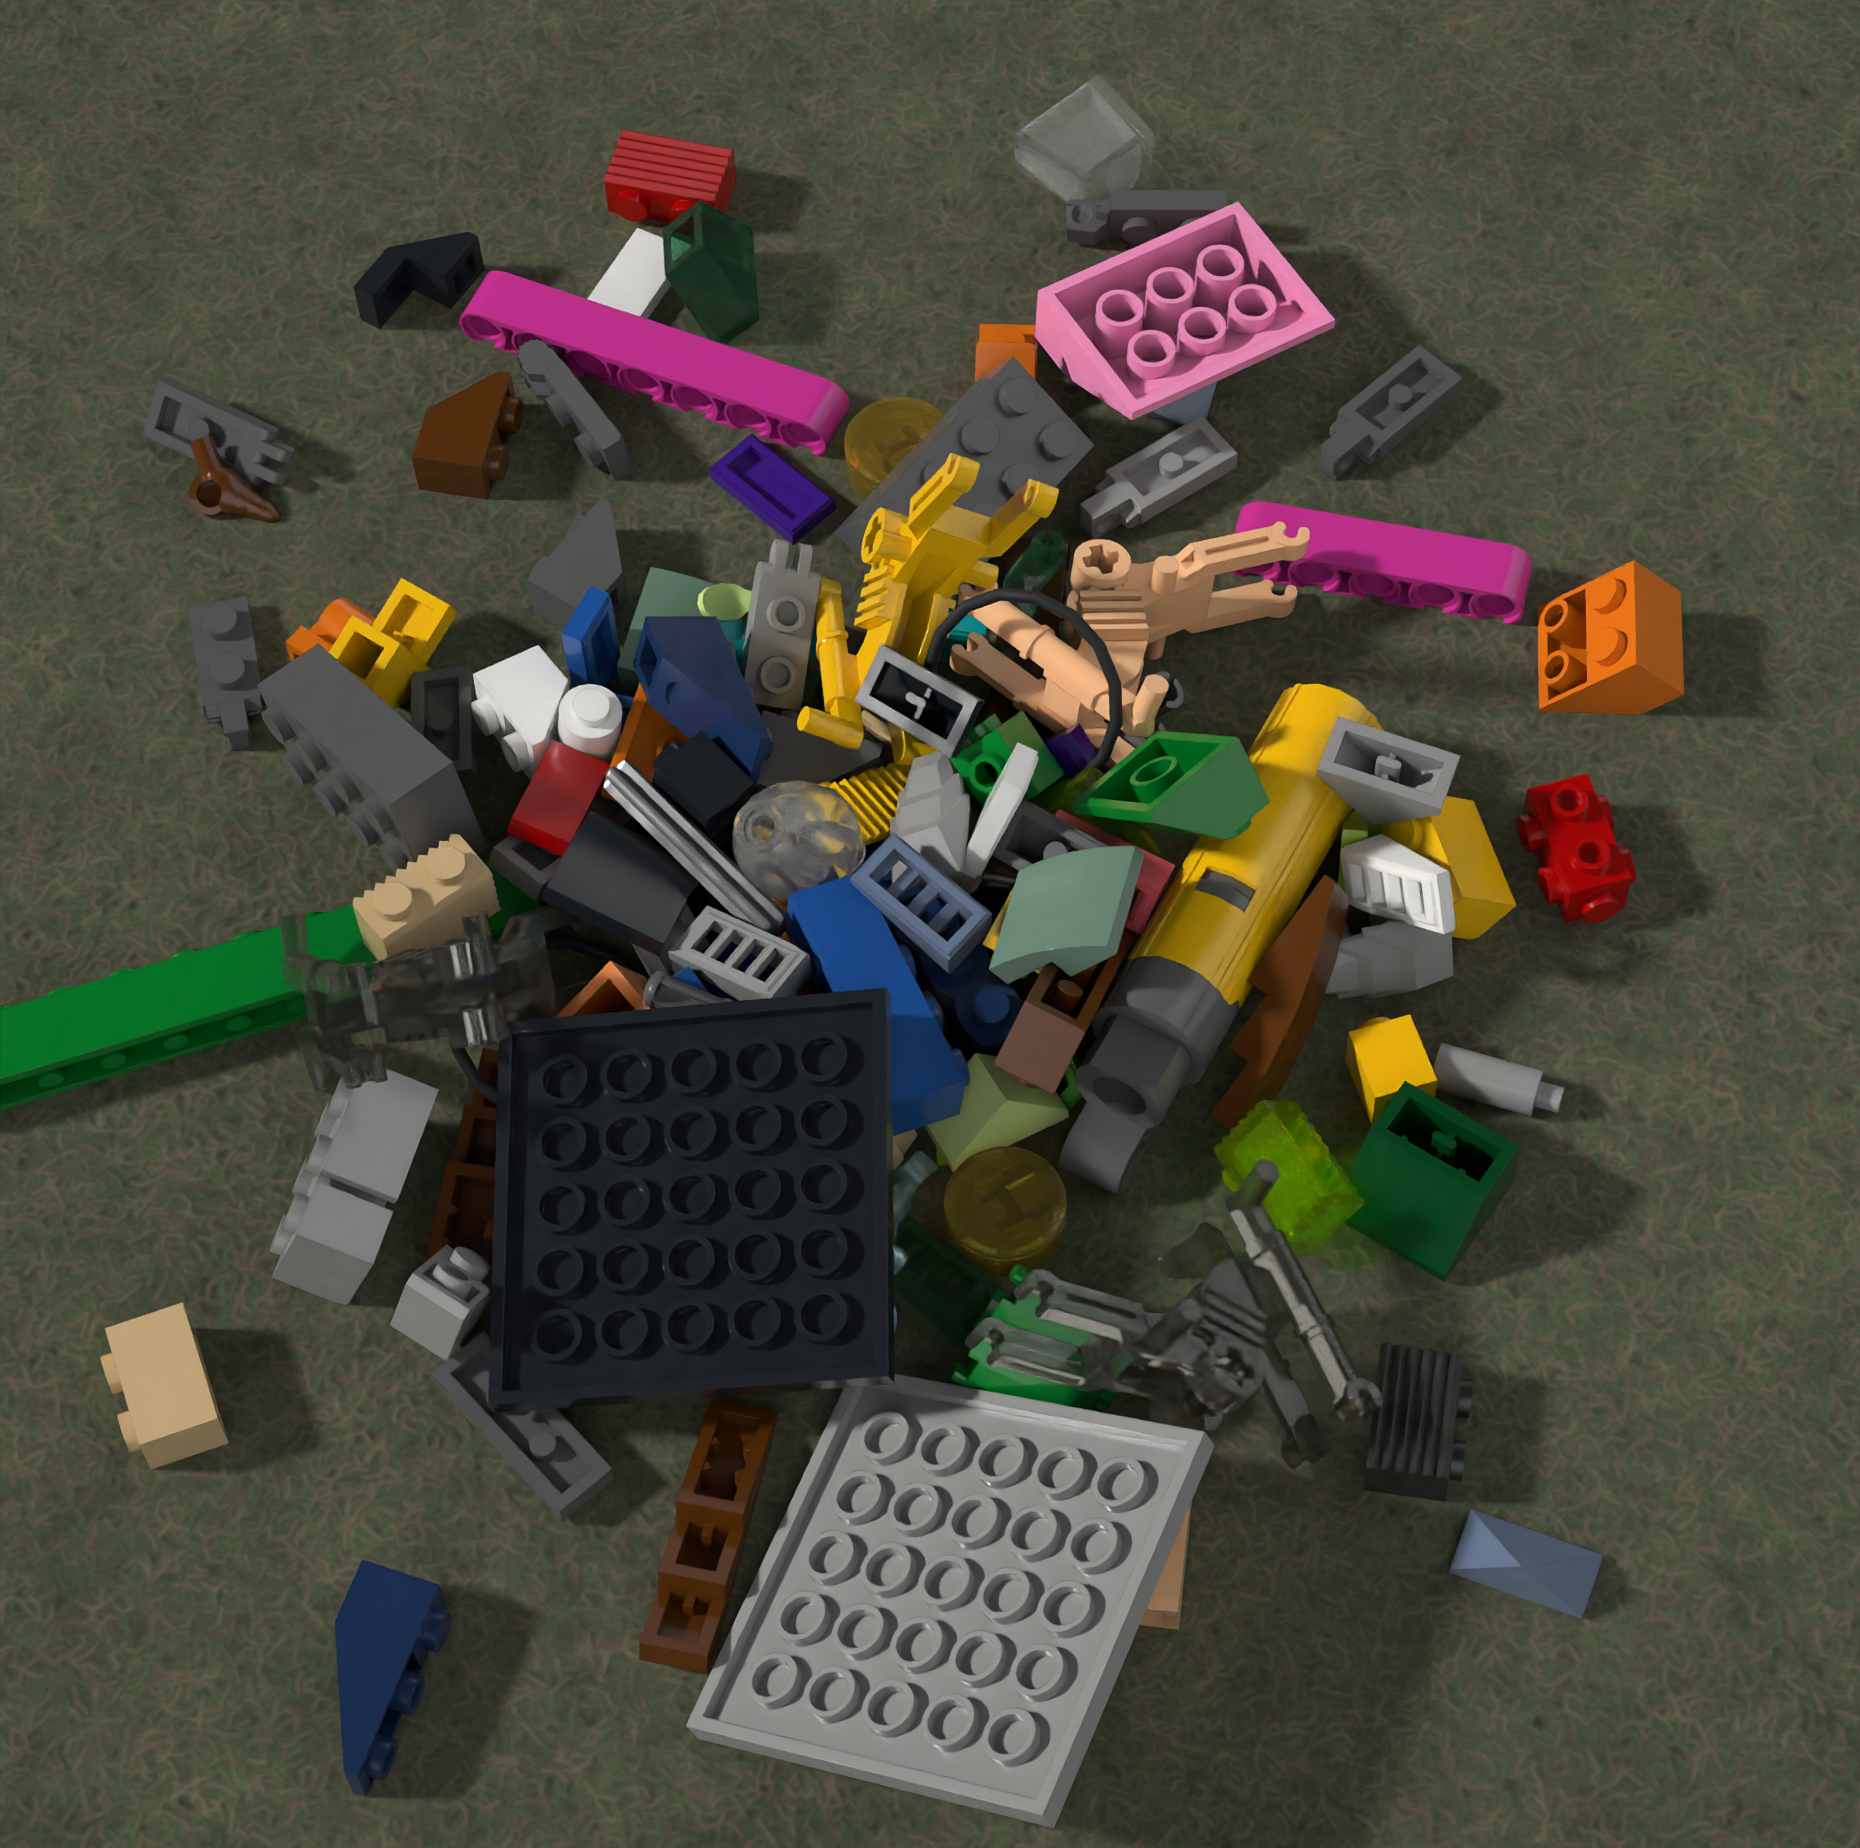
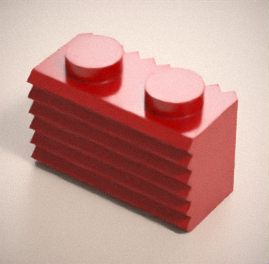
(666, 176)

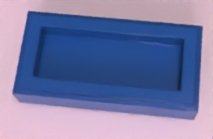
(592, 641)

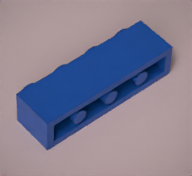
(857, 951)

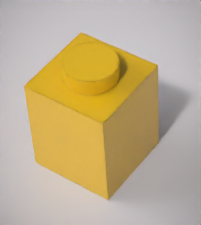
(1382, 1057)

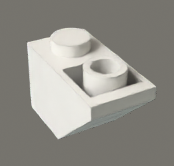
(520, 706)

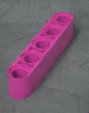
(1396, 563)

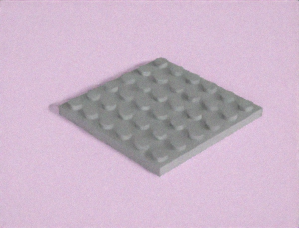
(953, 1593)

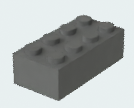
(1001, 424)
(365, 760)

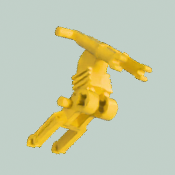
(911, 582)

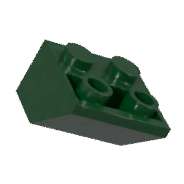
(1429, 1180)

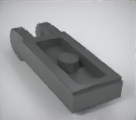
(572, 405)

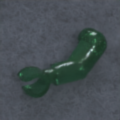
(1035, 569)

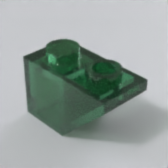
(713, 270)

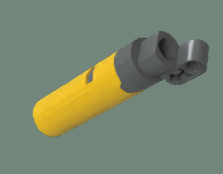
(1206, 941)

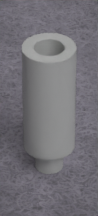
(1494, 1081)

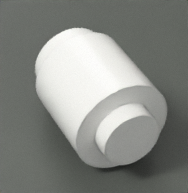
(590, 721)

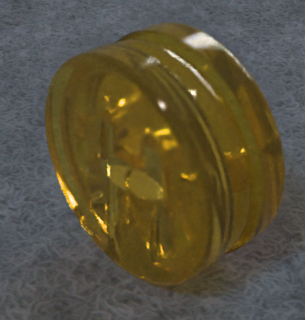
(882, 437)
(1006, 1210)

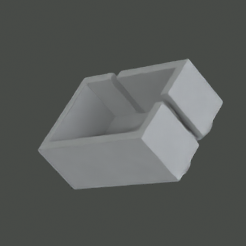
(344, 1184)

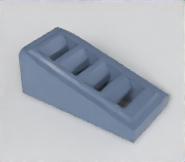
(926, 936)

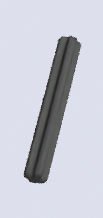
(693, 849)

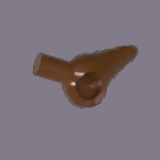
(224, 489)

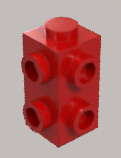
(1576, 849)

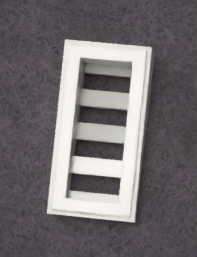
(1398, 884)

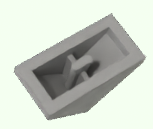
(1385, 773)

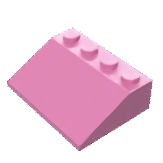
(1177, 313)

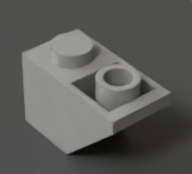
(444, 1300)

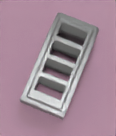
(790, 962)

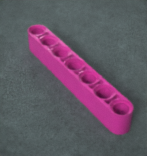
(659, 361)

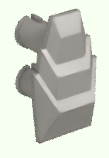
(936, 818)
(1389, 959)

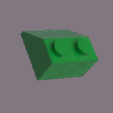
(1179, 787)

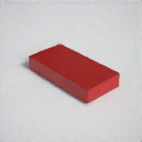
(558, 798)

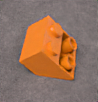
(1611, 645)

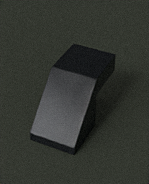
(433, 267)

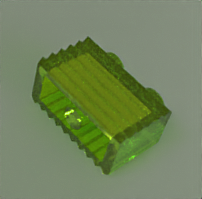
(1311, 1190)

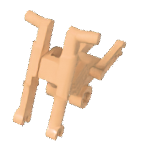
(1132, 613)

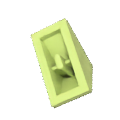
(993, 1113)

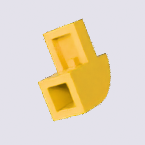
(395, 643)

